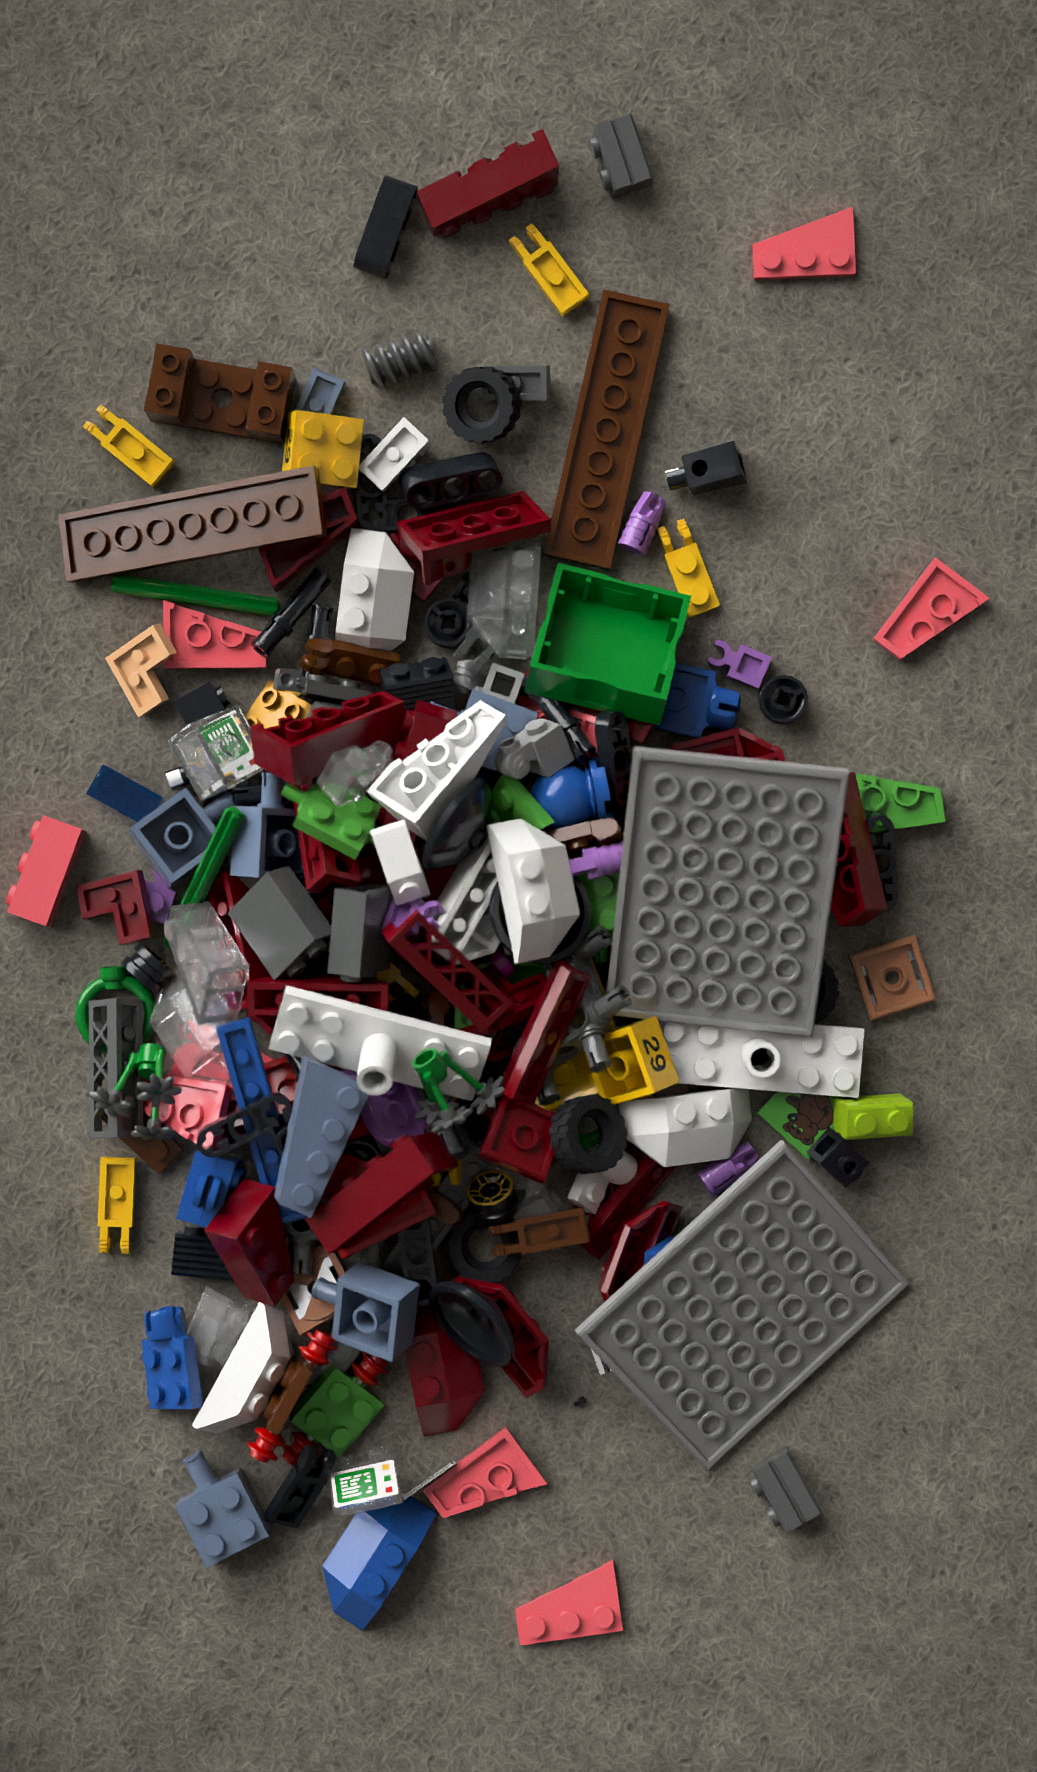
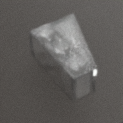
(207, 962)

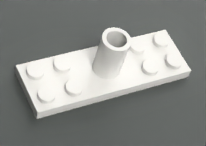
(373, 1042)
(796, 1064)

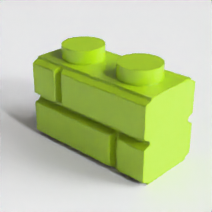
(873, 1116)

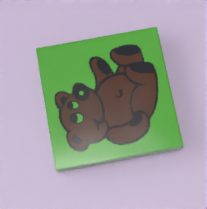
(799, 1117)

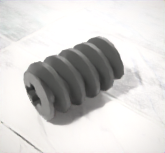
(399, 359)

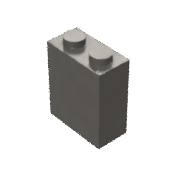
(282, 923)
(356, 935)

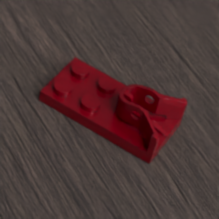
(468, 528)

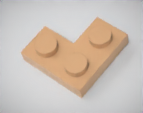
(134, 668)

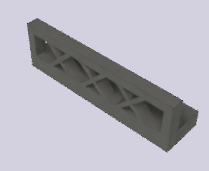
(122, 1036)

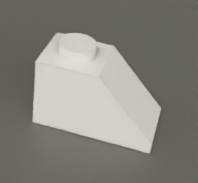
(400, 862)

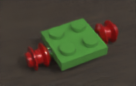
(336, 1408)

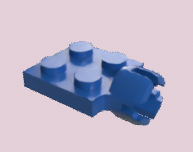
(696, 703)
(170, 1361)

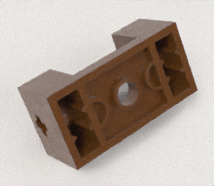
(184, 390)

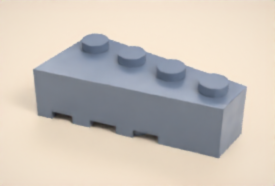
(318, 1130)

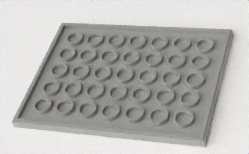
(726, 889)
(742, 1305)

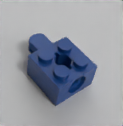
(209, 1187)

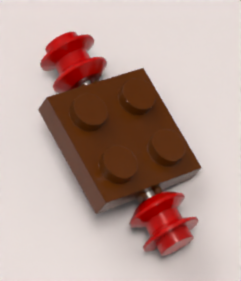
(282, 1403)

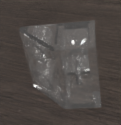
(219, 1325)

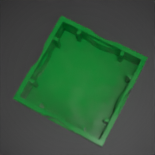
(608, 644)

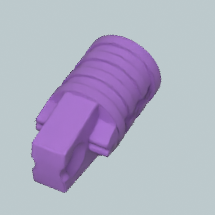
(642, 524)
(598, 861)
(724, 1172)

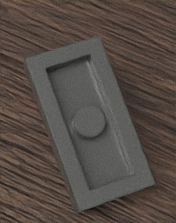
(532, 382)

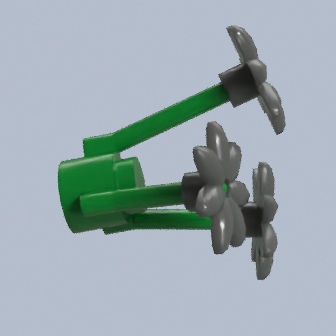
(150, 1066)
(433, 1071)

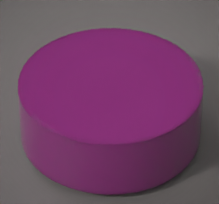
(502, 963)

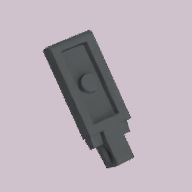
(316, 686)

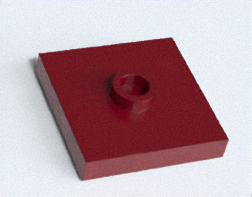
(520, 1139)

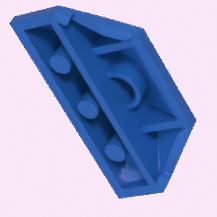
(373, 1557)

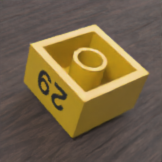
(327, 443)
(638, 1062)

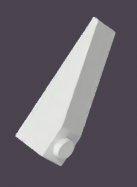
(436, 773)

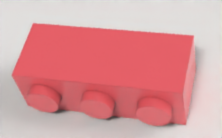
(45, 870)

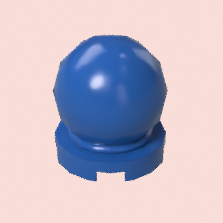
(574, 794)

